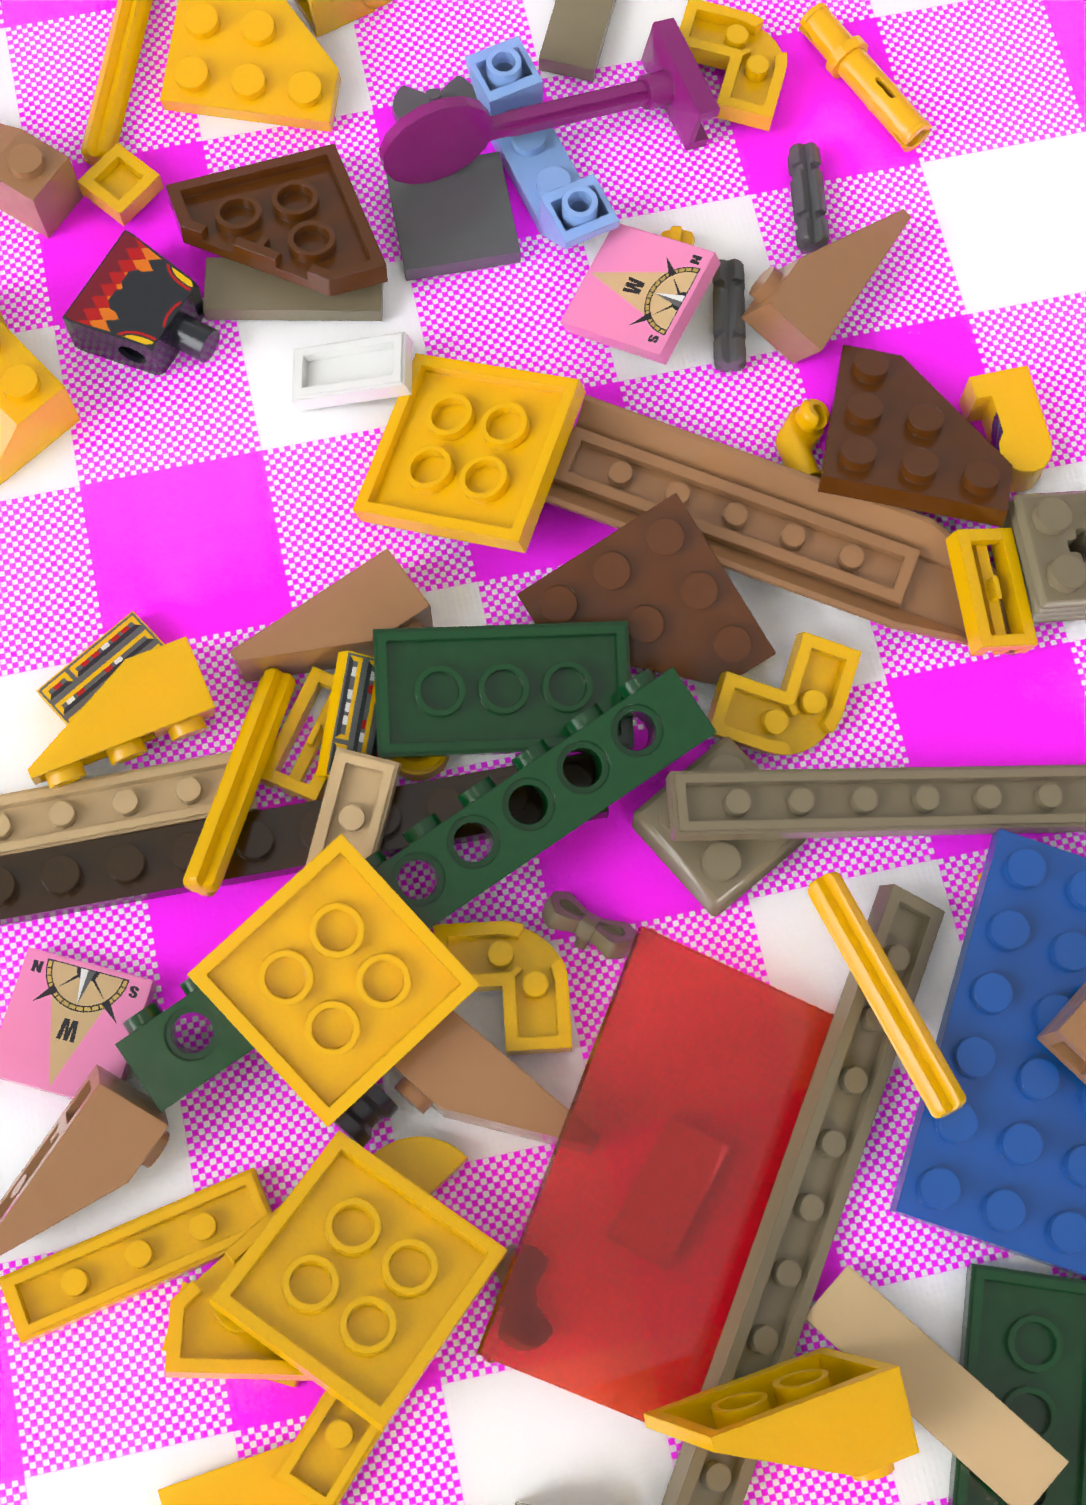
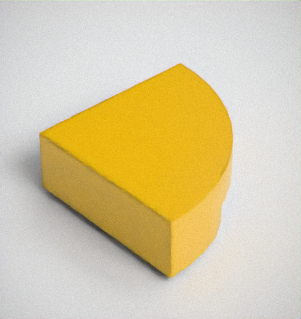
(423, 1160)

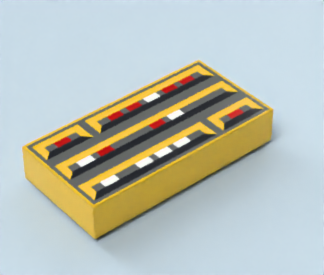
(85, 674)
(350, 711)

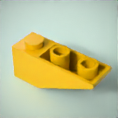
(139, 702)

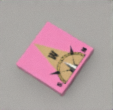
(640, 293)
(67, 1022)

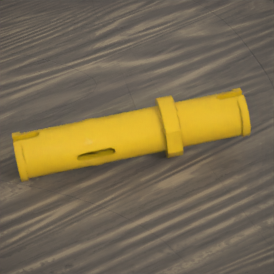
(849, 60)

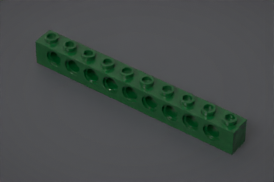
(673, 727)

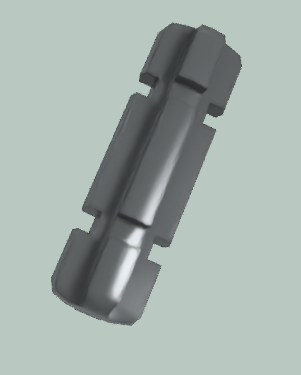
(808, 197)
(728, 308)

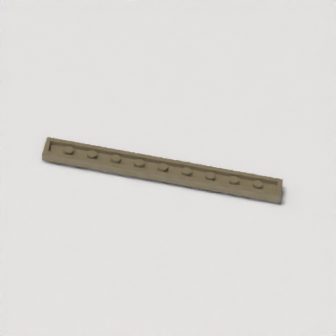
(809, 1191)

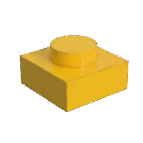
(120, 184)

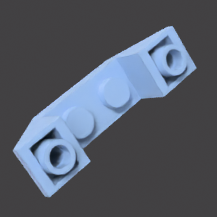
(555, 196)

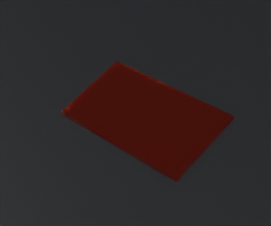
(657, 1181)

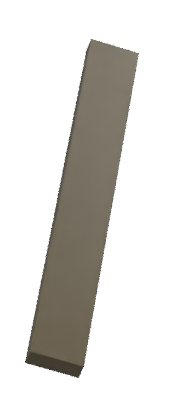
(875, 802)

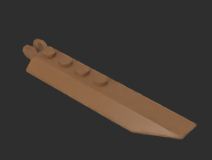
(765, 520)

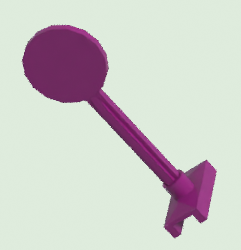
(454, 130)

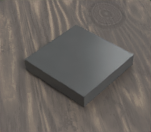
(455, 221)

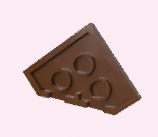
(284, 219)
(907, 445)
(669, 591)

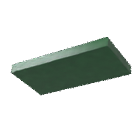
(494, 685)
(1029, 1350)

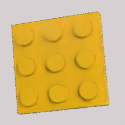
(470, 452)
(333, 980)
(359, 1279)

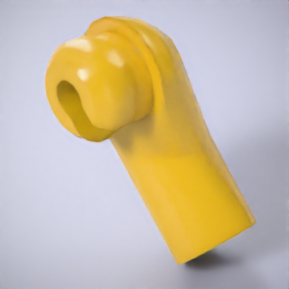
(800, 435)

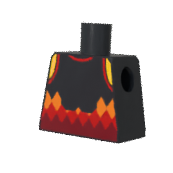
(140, 311)

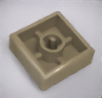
(1051, 552)
(713, 869)

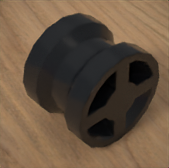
(365, 1114)

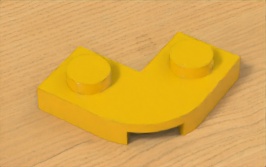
(750, 56)
(797, 713)
(529, 974)

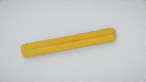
(115, 78)
(239, 783)
(886, 995)

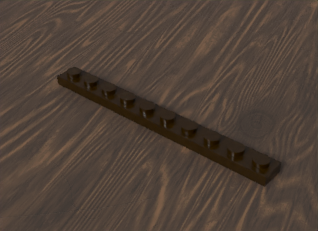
(269, 846)

